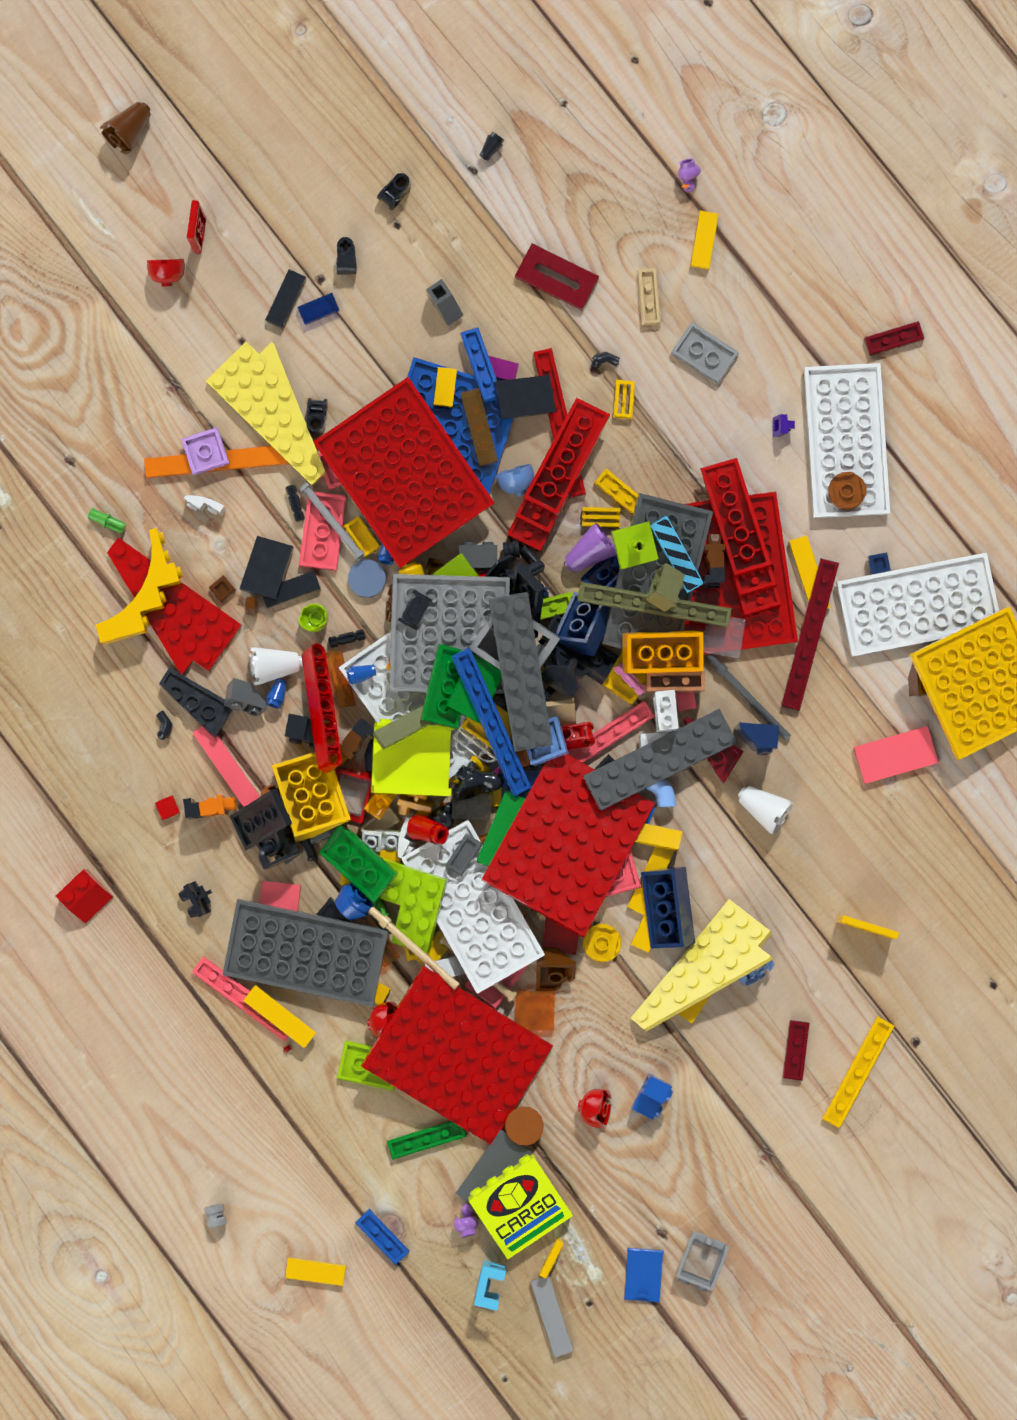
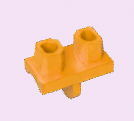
(415, 802)
(379, 804)

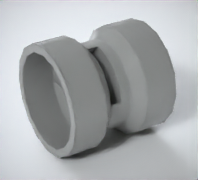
(215, 1215)

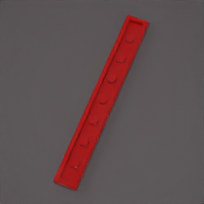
(546, 366)

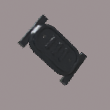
(415, 610)

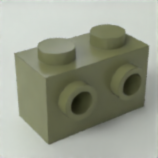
(665, 587)

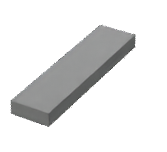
(551, 1316)

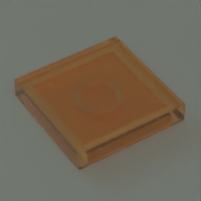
(535, 1009)

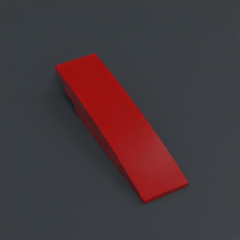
(558, 474)
(742, 537)

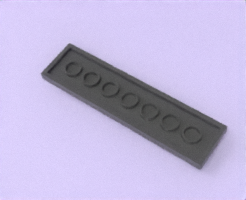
(520, 671)
(659, 759)

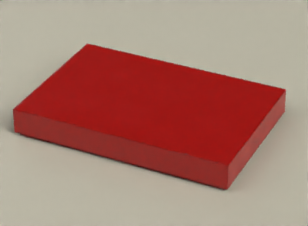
(196, 227)

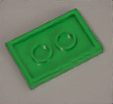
(459, 698)

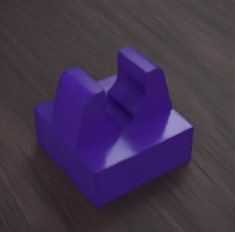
(782, 425)

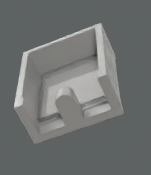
(701, 1261)

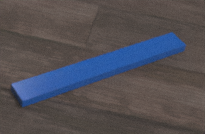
(491, 721)

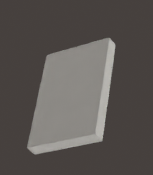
(704, 353)

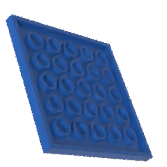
(454, 420)

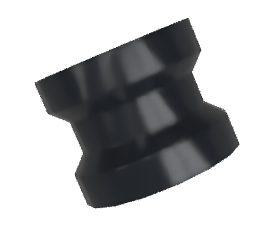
(511, 549)

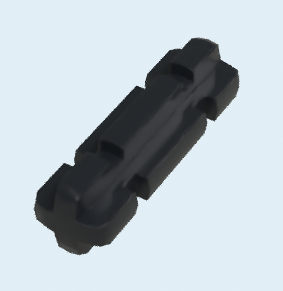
(295, 503)
(346, 638)

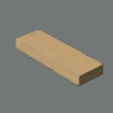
(649, 297)

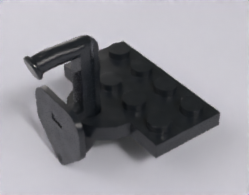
(523, 579)
(571, 666)
(262, 826)

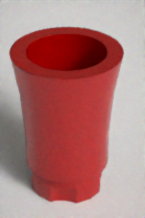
(427, 830)

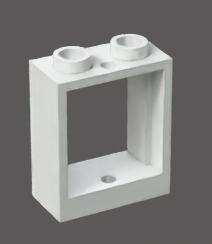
(665, 711)

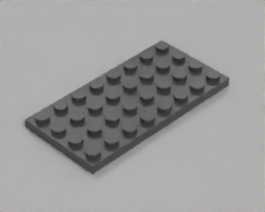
(692, 529)
(305, 952)

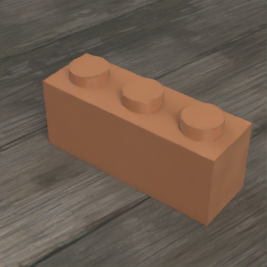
(679, 681)

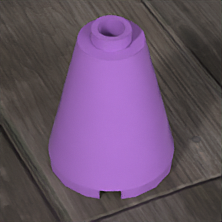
(590, 550)

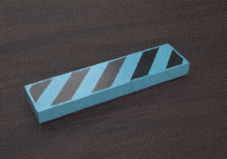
(676, 553)

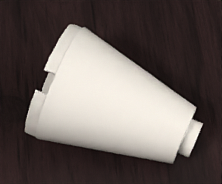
(272, 664)
(765, 807)

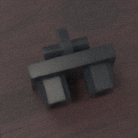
(198, 898)

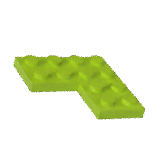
(420, 903)

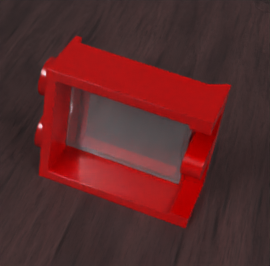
(355, 791)

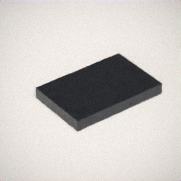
(525, 397)
(266, 568)

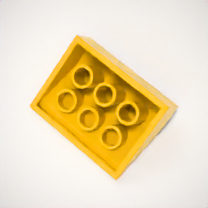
(310, 796)

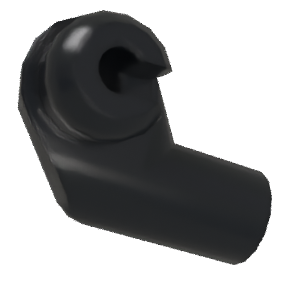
(604, 357)

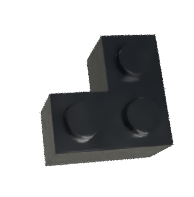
(299, 730)

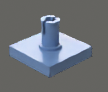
(547, 753)

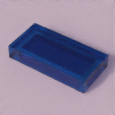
(318, 308)

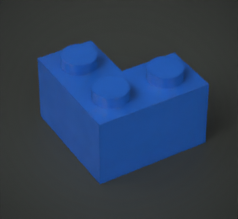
(651, 1096)

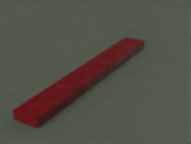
(809, 634)

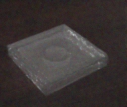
(724, 640)

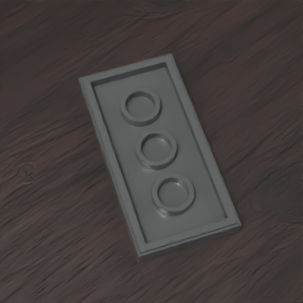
(492, 1163)

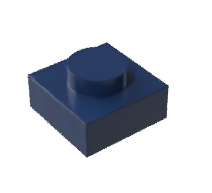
(879, 563)

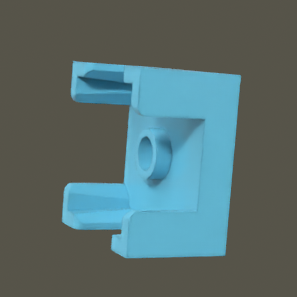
(485, 1298)

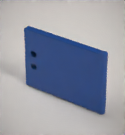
(643, 1274)

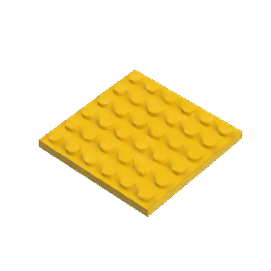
(973, 682)

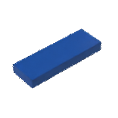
(382, 1236)

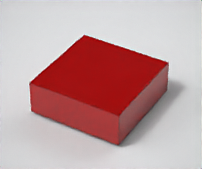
(167, 807)

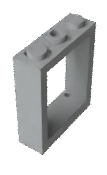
(486, 623)

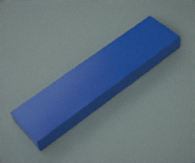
(480, 363)

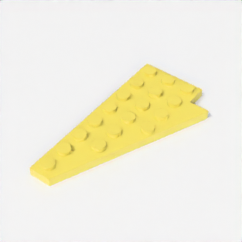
(264, 398)
(719, 957)

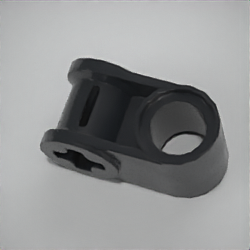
(392, 194)
(346, 260)
(317, 413)

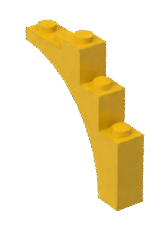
(161, 575)

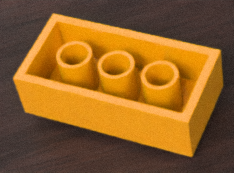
(662, 652)

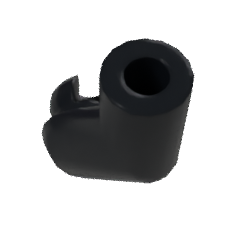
(166, 726)

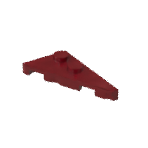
(723, 761)

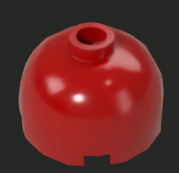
(166, 271)
(380, 1016)
(595, 1108)

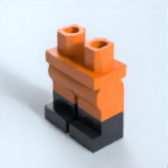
(209, 807)

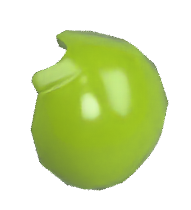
(313, 618)

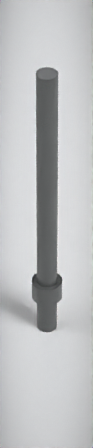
(722, 670)

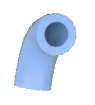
(664, 794)

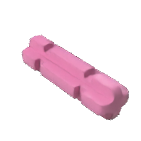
(631, 680)

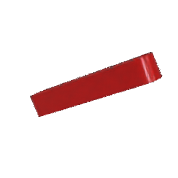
(321, 708)

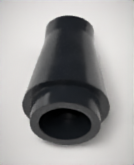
(491, 146)

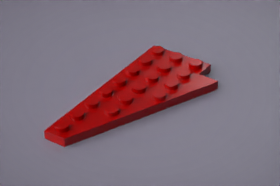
(188, 624)

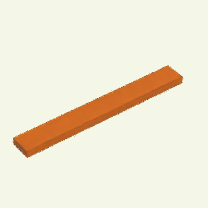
(237, 458)

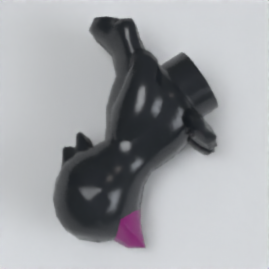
(471, 777)

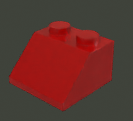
(84, 896)

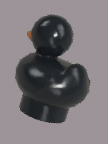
(442, 814)

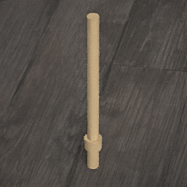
(385, 923)

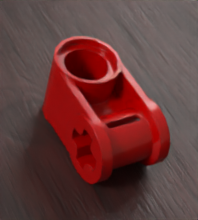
(578, 735)

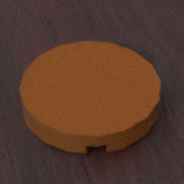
(846, 490)
(524, 1126)

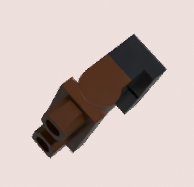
(714, 562)
(353, 741)

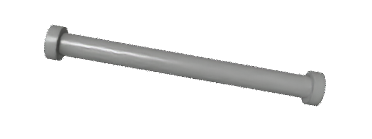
(332, 521)

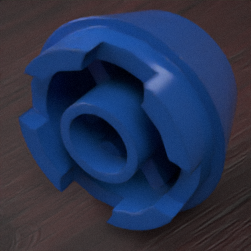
(353, 903)

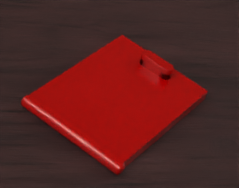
(556, 934)

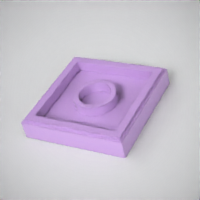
(205, 451)

